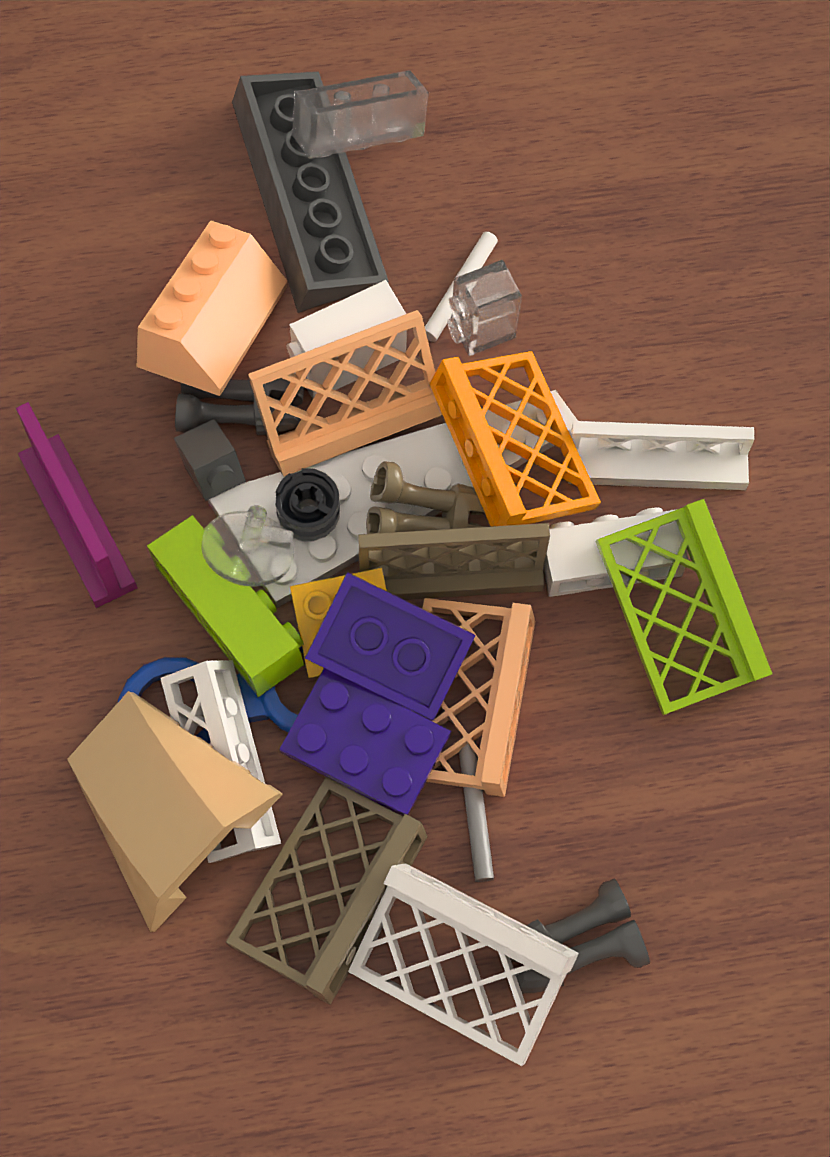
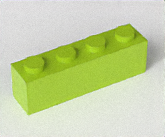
(229, 612)

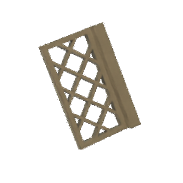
(458, 560)
(345, 936)

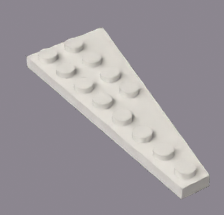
(426, 460)

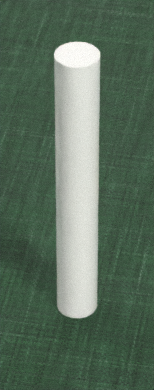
(474, 261)

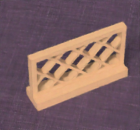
(356, 421)
(505, 695)

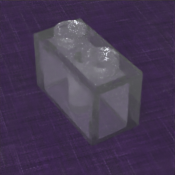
(484, 308)

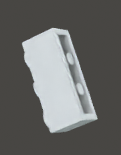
(577, 566)

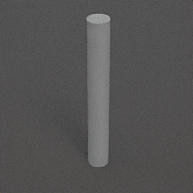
(476, 820)

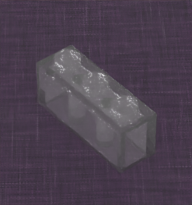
(359, 114)

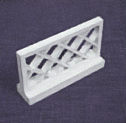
(481, 923)

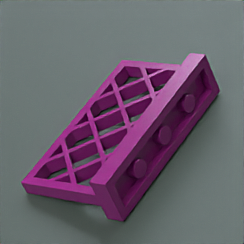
(74, 513)

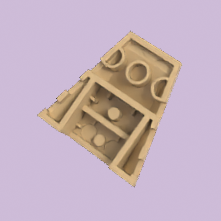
(162, 800)

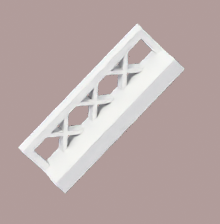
(664, 454)
(229, 735)

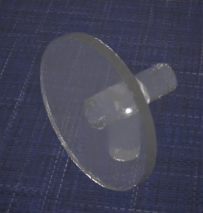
(248, 547)

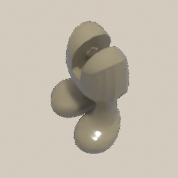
(391, 488)

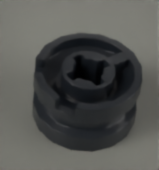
(311, 521)

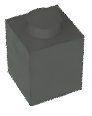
(210, 459)

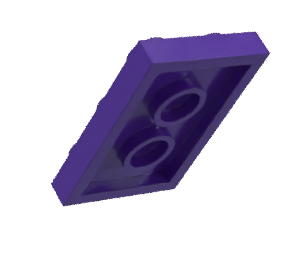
(390, 646)
(365, 742)

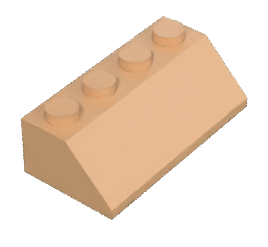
(210, 310)

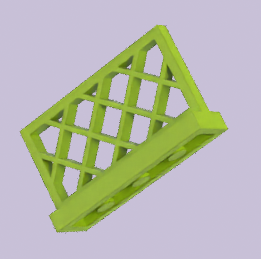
(721, 593)

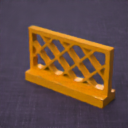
(479, 441)

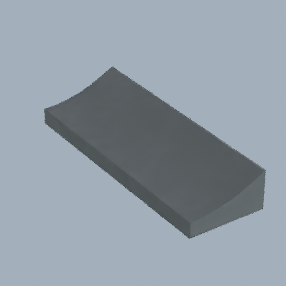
(308, 201)

